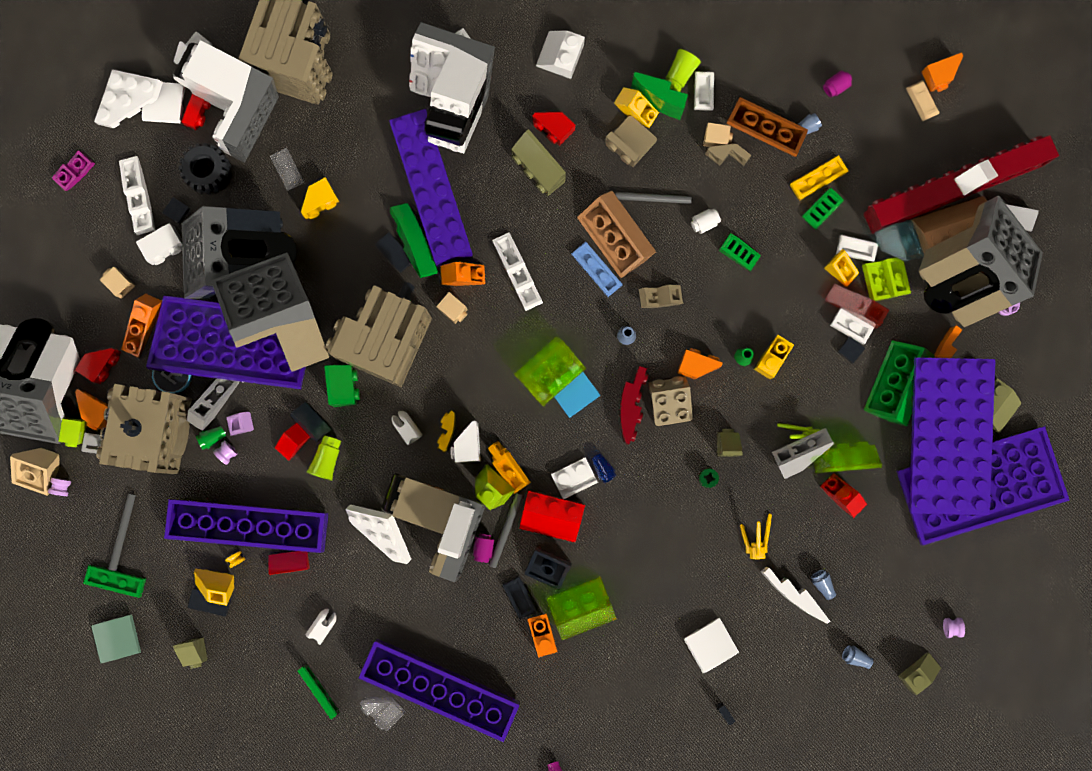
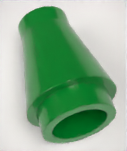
(741, 359)
(209, 437)

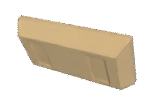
(922, 100)

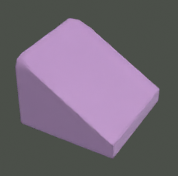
(240, 423)

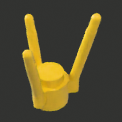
(757, 549)

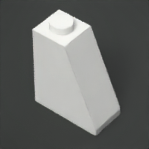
(456, 530)

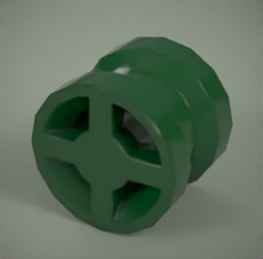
(704, 477)

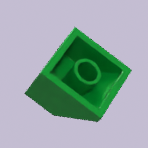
(341, 385)

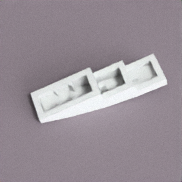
(137, 195)
(517, 271)
(799, 598)

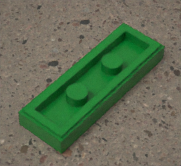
(114, 581)
(318, 691)

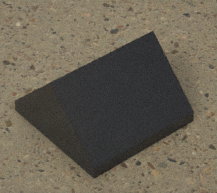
(548, 568)

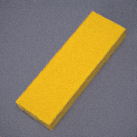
(818, 178)

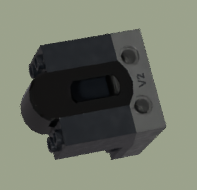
(226, 241)

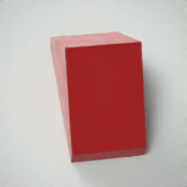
(292, 441)

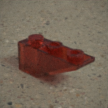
(857, 305)

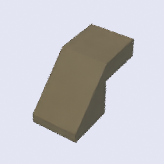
(720, 153)
(660, 297)

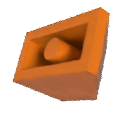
(941, 73)
(91, 409)

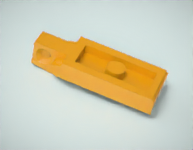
(508, 467)

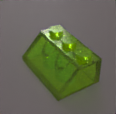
(550, 371)
(848, 458)
(581, 608)

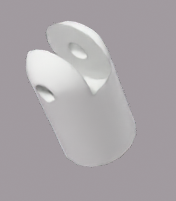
(408, 430)
(321, 626)

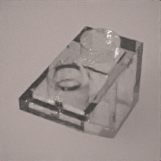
(383, 710)

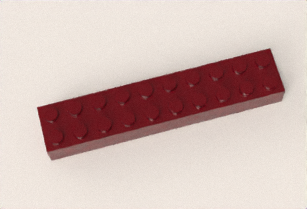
(944, 190)

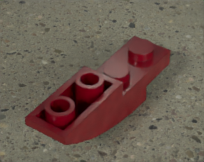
(629, 412)

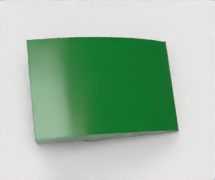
(660, 95)

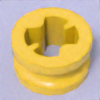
(235, 559)

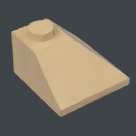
(34, 469)

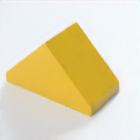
(842, 268)

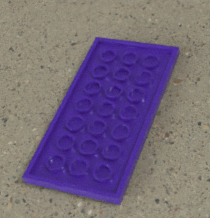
(196, 341)
(952, 436)
(1022, 481)

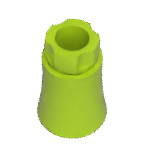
(682, 69)
(325, 458)

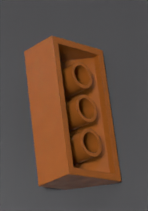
(767, 127)

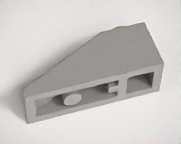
(210, 403)
(802, 453)

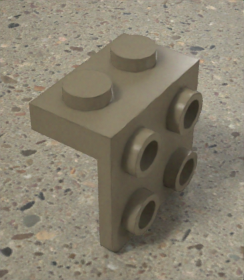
(630, 141)
(671, 401)

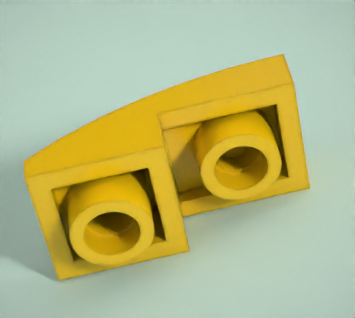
(449, 425)

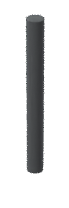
(653, 197)
(505, 530)
(122, 532)

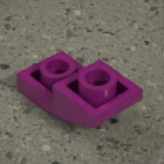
(74, 171)

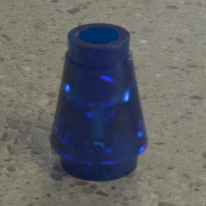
(603, 468)

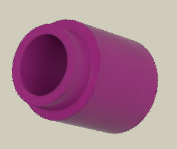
(837, 84)
(483, 548)

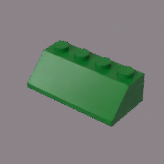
(893, 388)

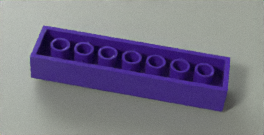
(431, 189)
(246, 525)
(439, 690)

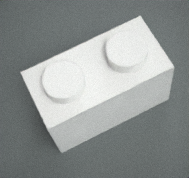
(160, 244)

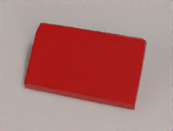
(288, 562)

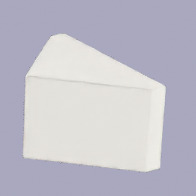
(976, 177)

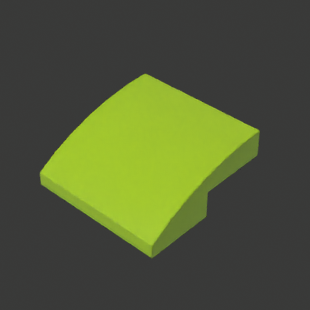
(886, 279)

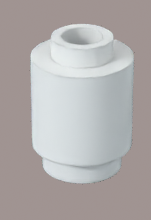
(705, 221)

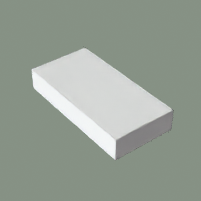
(704, 91)
(857, 248)

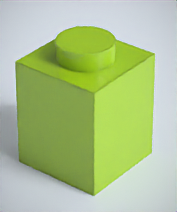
(72, 431)

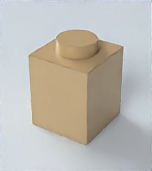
(717, 135)
(117, 282)
(452, 308)

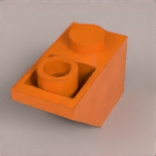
(462, 274)
(696, 365)
(542, 635)

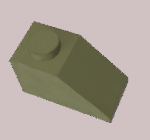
(728, 443)
(191, 652)
(920, 674)

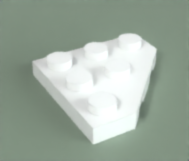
(125, 97)
(381, 531)

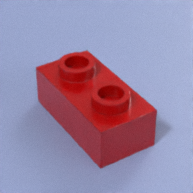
(194, 113)

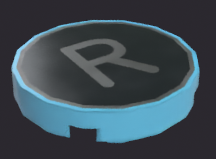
(170, 381)

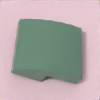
(116, 639)

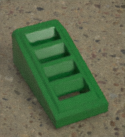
(834, 197)
(730, 253)

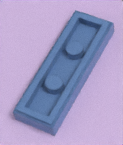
(596, 269)

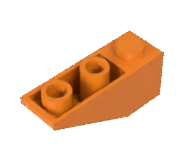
(141, 323)

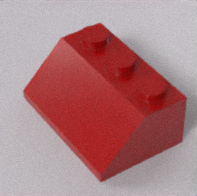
(552, 516)

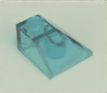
(900, 241)

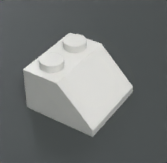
(561, 52)
(467, 445)

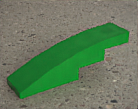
(414, 240)

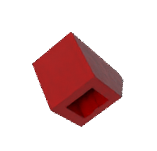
(555, 125)
(97, 364)
(843, 495)

